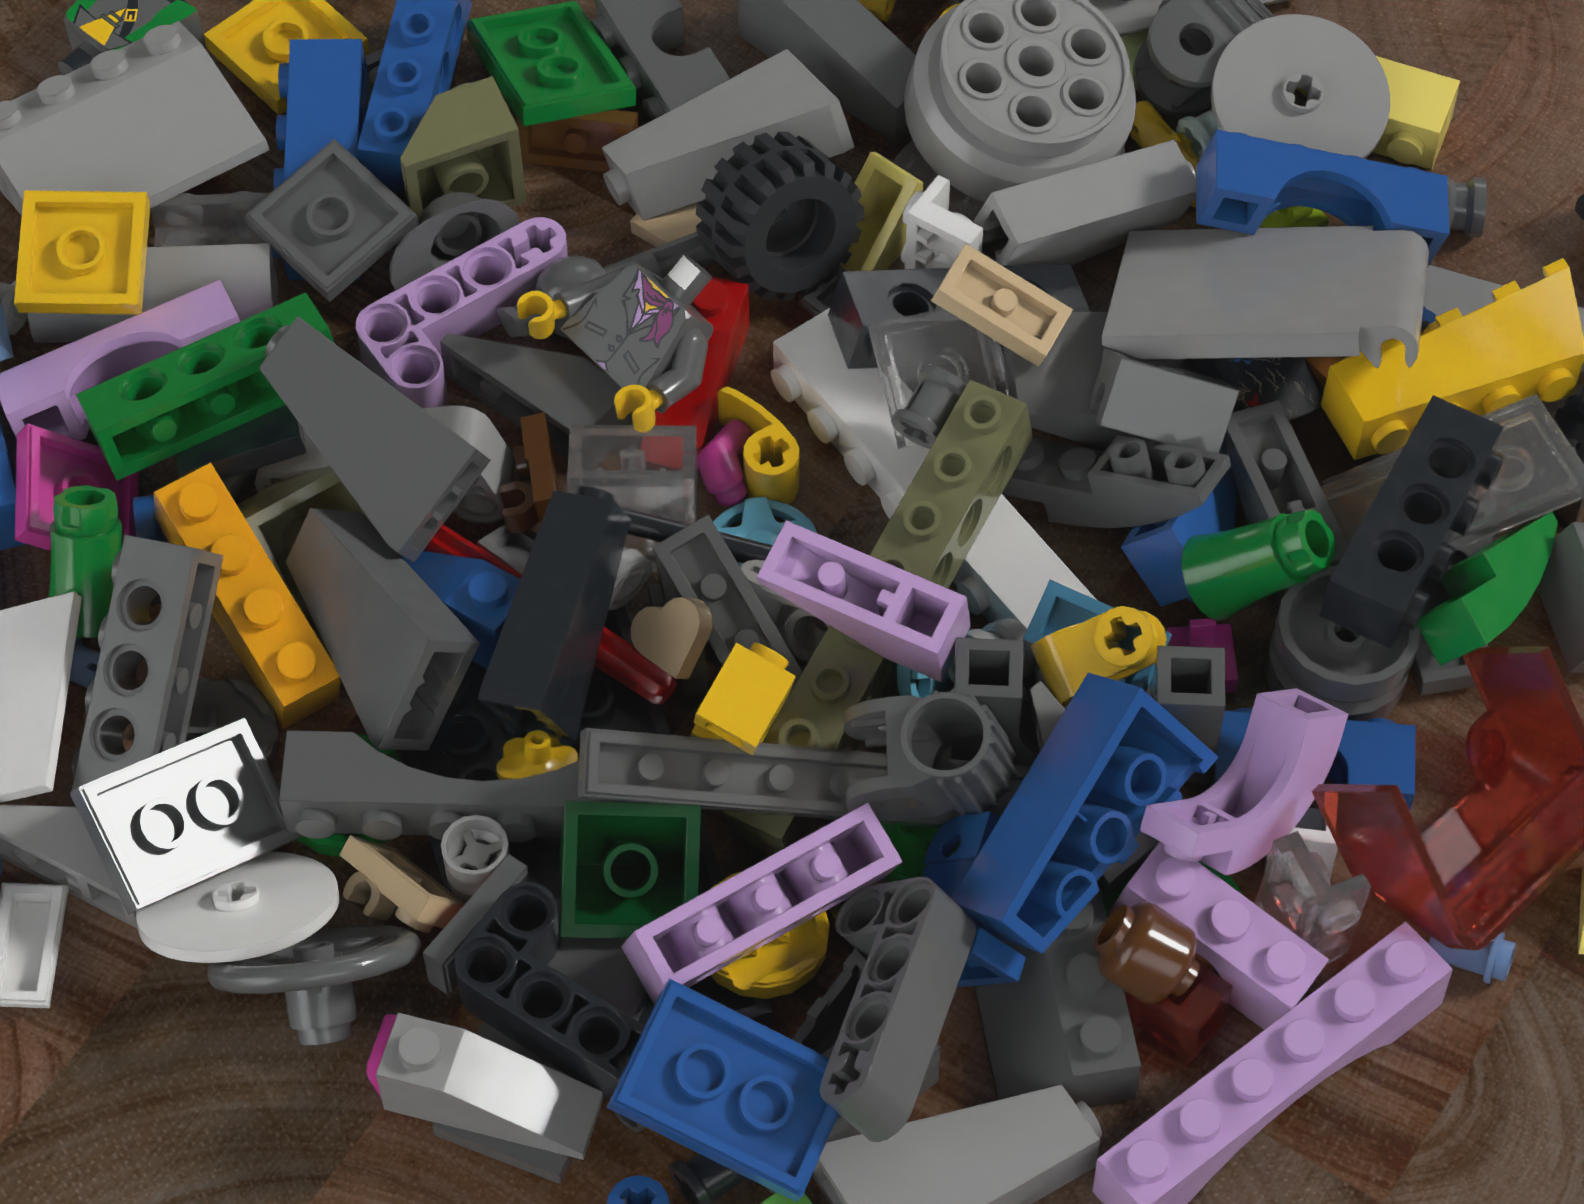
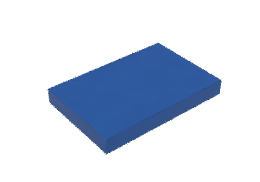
(728, 1090)

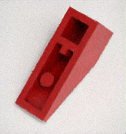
(727, 309)

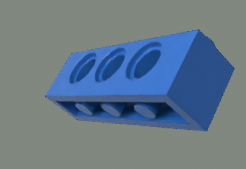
(412, 70)

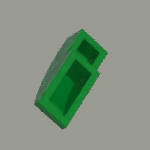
(1489, 590)

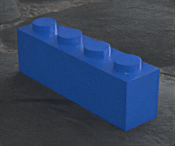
(324, 102)

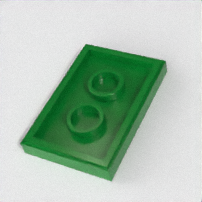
(550, 63)

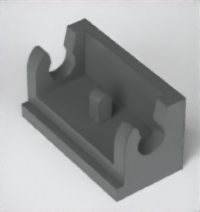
(1162, 402)

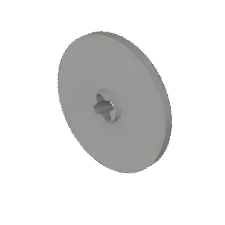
(1291, 51)

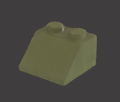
(466, 147)

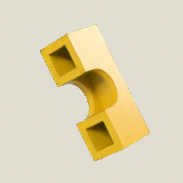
(745, 697)

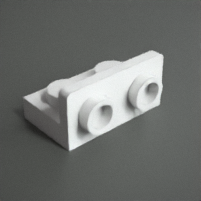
(935, 233)

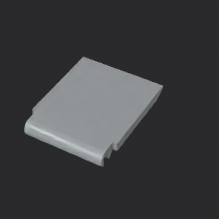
(1268, 293)

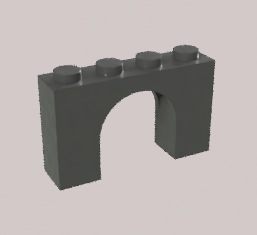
(1184, 682)

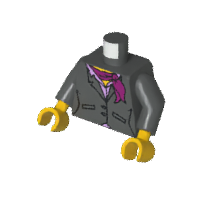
(634, 331)

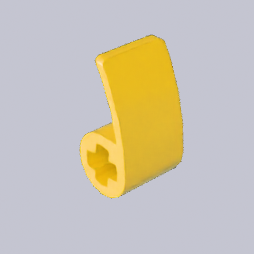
(770, 451)

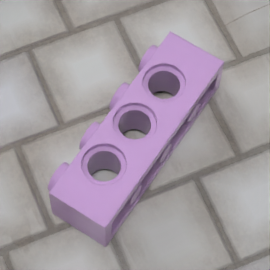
(762, 902)

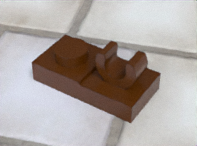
(575, 140)
(536, 462)

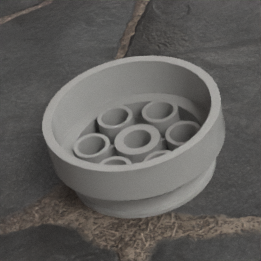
(983, 136)

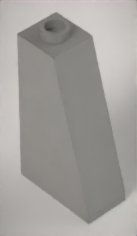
(672, 156)
(1087, 207)
(973, 1155)

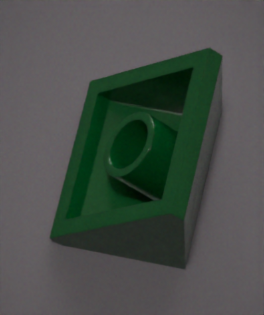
(625, 865)

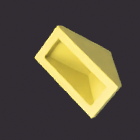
(884, 197)

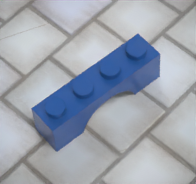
(1251, 177)

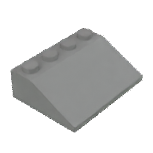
(128, 122)

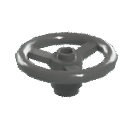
(321, 979)

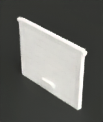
(34, 685)

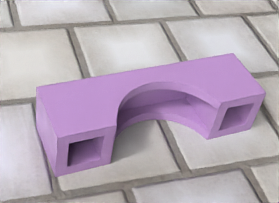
(46, 387)

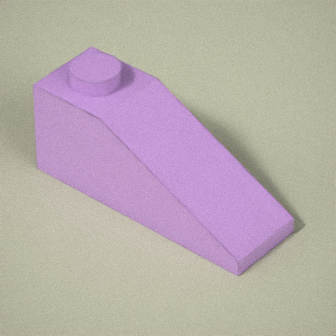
(868, 600)

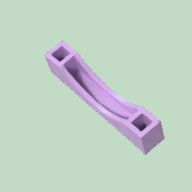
(1213, 1119)

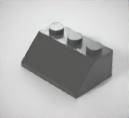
(1061, 1021)

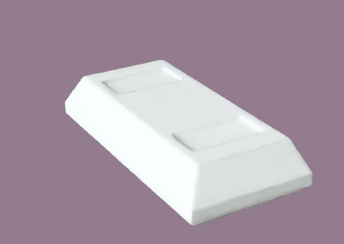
(30, 942)

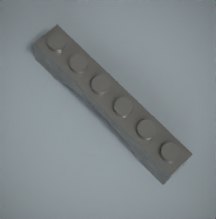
(351, 788)

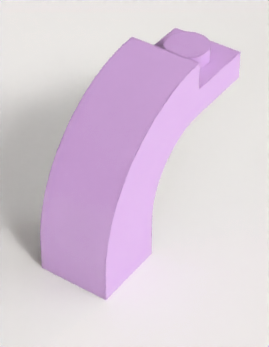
(1262, 791)

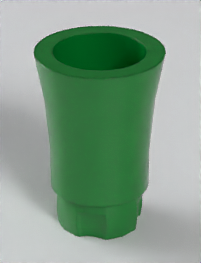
(83, 550)
(1254, 561)

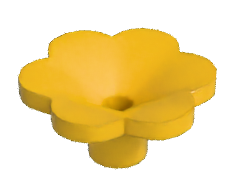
(533, 756)

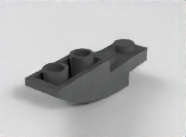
(1119, 487)

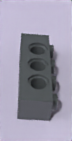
(170, 644)

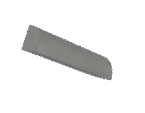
(174, 271)

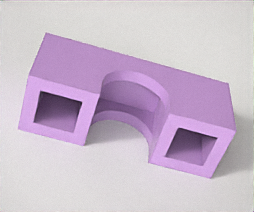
(1242, 941)

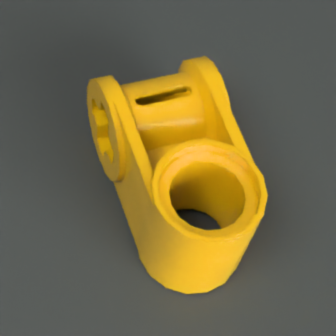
(1095, 648)

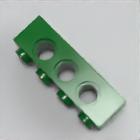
(190, 391)

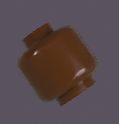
(1147, 952)

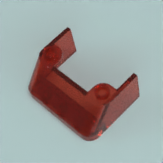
(1498, 839)

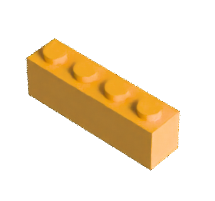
(250, 597)

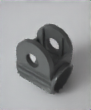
(1185, 48)
(915, 738)

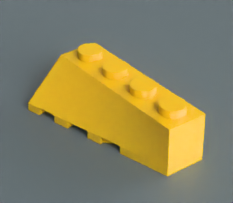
(1478, 361)

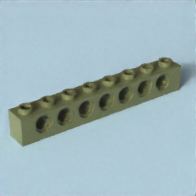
(924, 537)

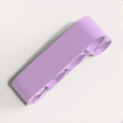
(453, 300)

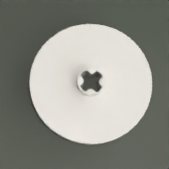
(243, 911)

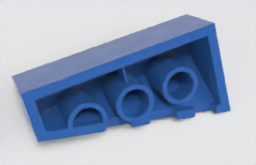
(1078, 811)

